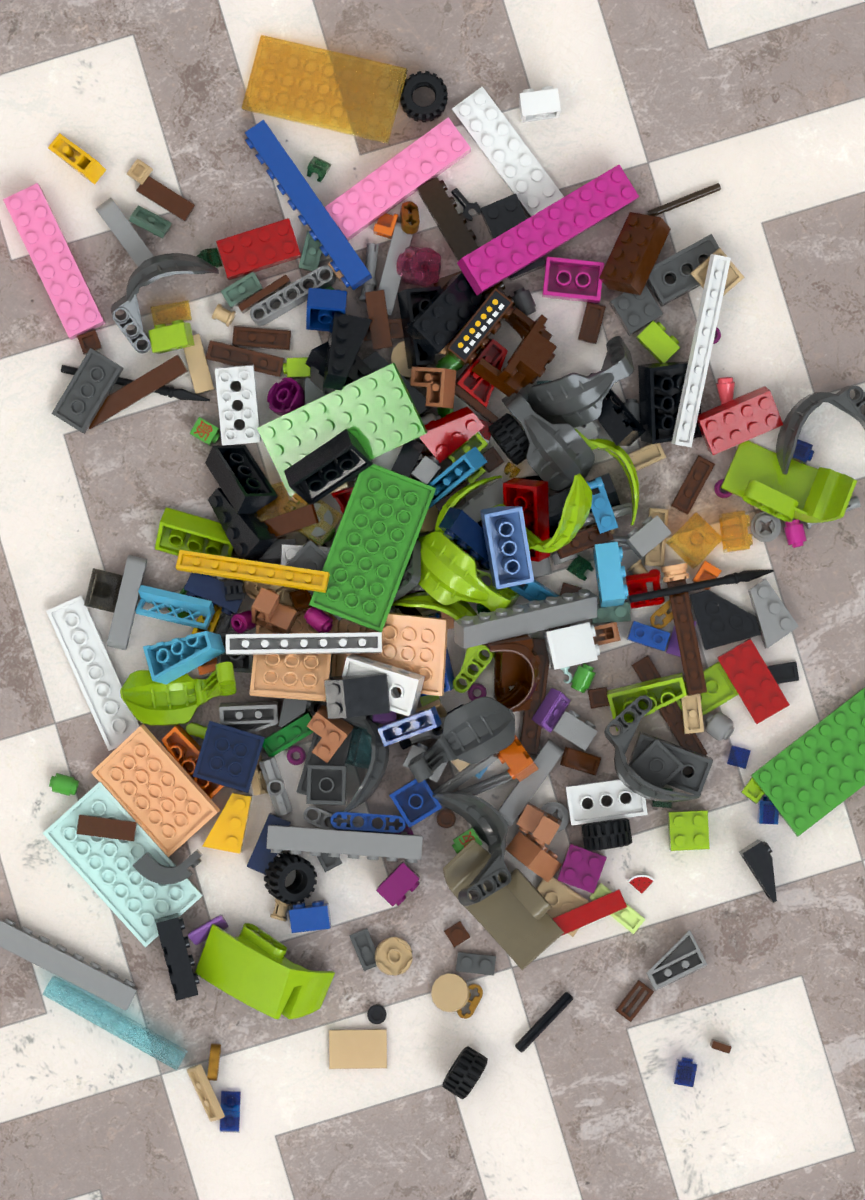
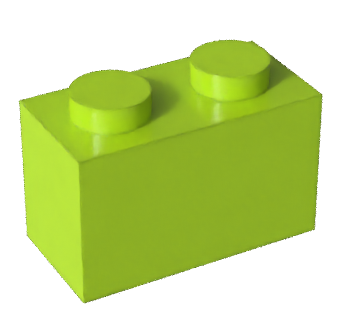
(171, 337)
(658, 342)

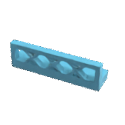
(179, 603)

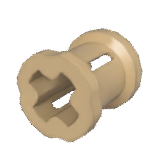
(223, 315)
(637, 568)
(280, 910)

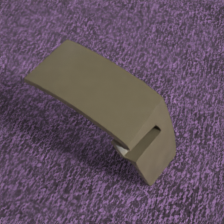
(513, 914)

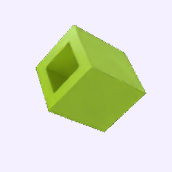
(296, 368)

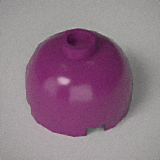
(286, 396)

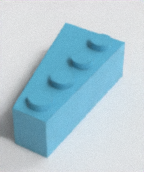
(181, 655)

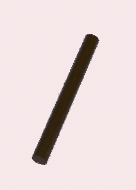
(684, 200)

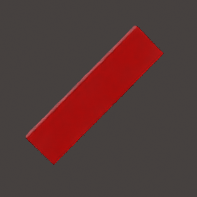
(590, 912)

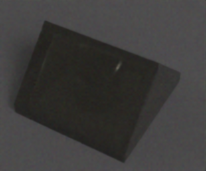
(103, 590)

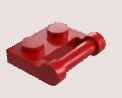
(637, 584)

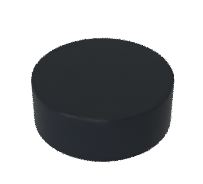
(376, 1014)

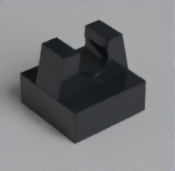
(234, 590)

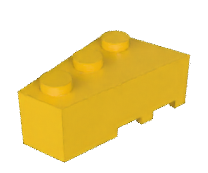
(231, 825)

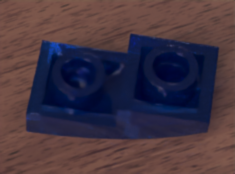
(231, 1108)

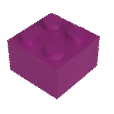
(581, 868)
(398, 884)

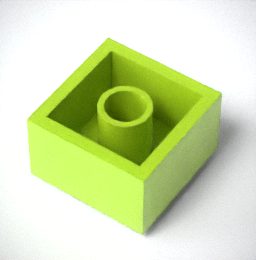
(688, 830)

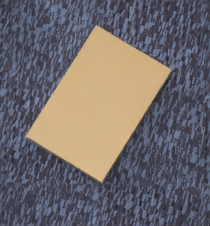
(560, 898)
(358, 1049)

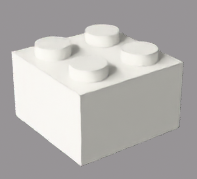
(539, 104)

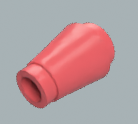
(725, 389)

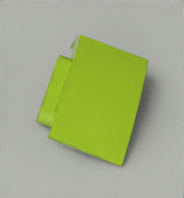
(802, 494)
(259, 974)

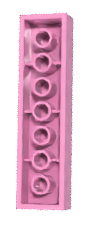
(398, 178)
(54, 261)

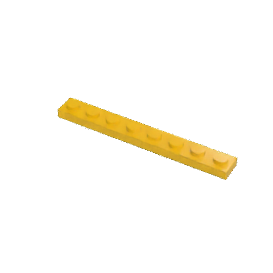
(252, 571)

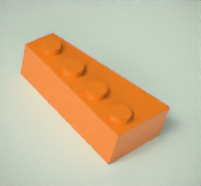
(186, 753)
(518, 760)

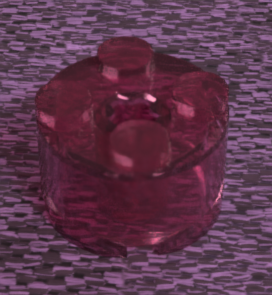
(419, 266)

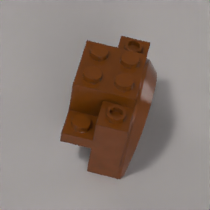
(528, 358)
(517, 667)

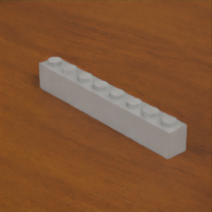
(525, 618)
(344, 842)
(65, 965)

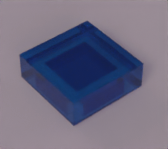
(738, 757)

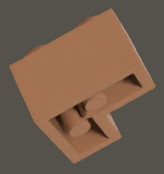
(439, 385)
(271, 614)
(332, 733)
(539, 823)
(534, 856)

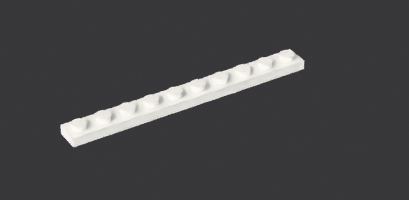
(701, 350)

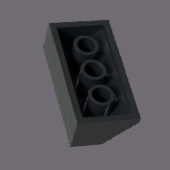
(328, 467)
(240, 478)
(557, 502)

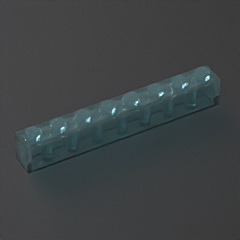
(115, 1022)

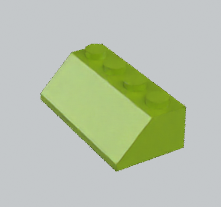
(191, 533)

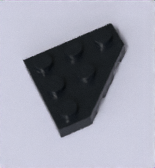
(721, 620)

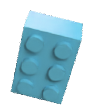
(610, 574)

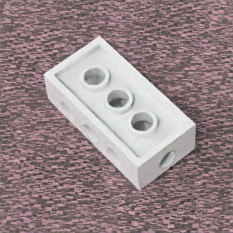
(228, 414)
(408, 682)
(597, 812)

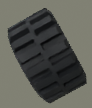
(424, 80)
(510, 438)
(606, 834)
(303, 881)
(465, 1072)

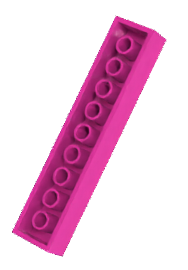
(547, 230)

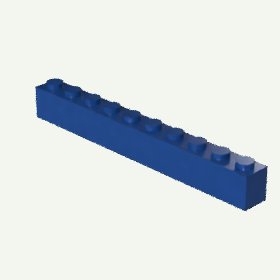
(308, 205)

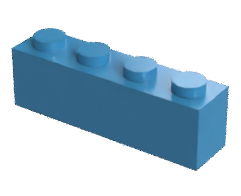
(456, 474)

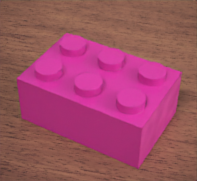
(572, 279)

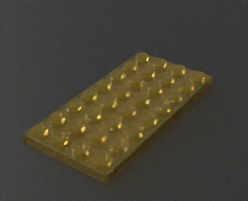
(324, 89)

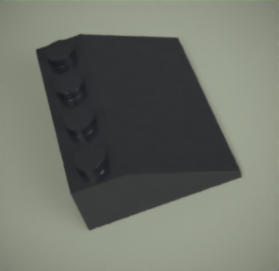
(660, 399)

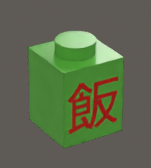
(205, 432)
(464, 839)

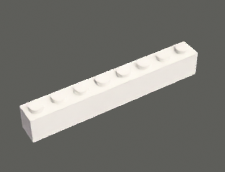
(303, 643)

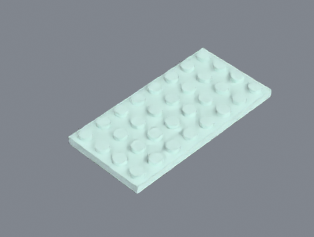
(109, 868)

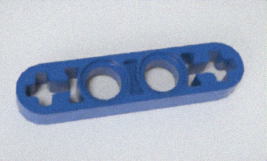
(367, 826)

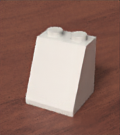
(571, 645)

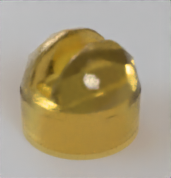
(511, 468)

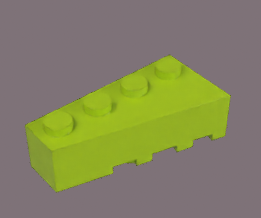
(660, 690)

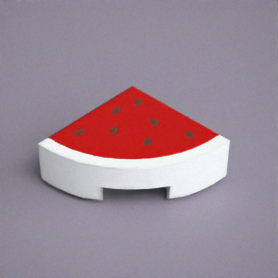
(484, 432)
(641, 882)

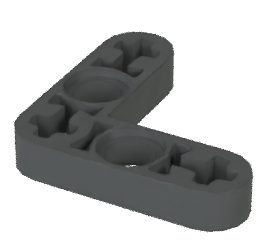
(412, 572)

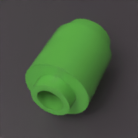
(449, 363)
(582, 678)
(64, 784)

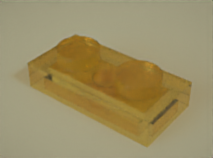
(171, 312)

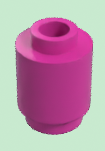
(795, 533)
(318, 620)
(242, 622)

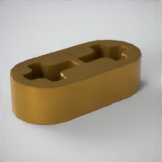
(405, 217)
(662, 610)
(473, 1003)
(214, 1060)

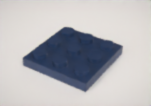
(228, 756)

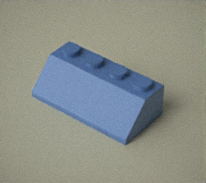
(507, 546)

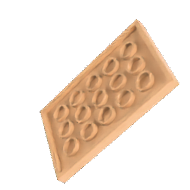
(407, 643)
(291, 674)
(155, 790)

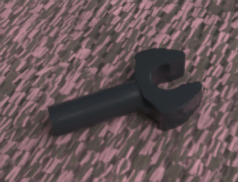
(465, 204)

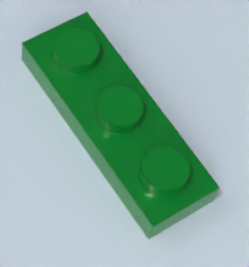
(287, 735)

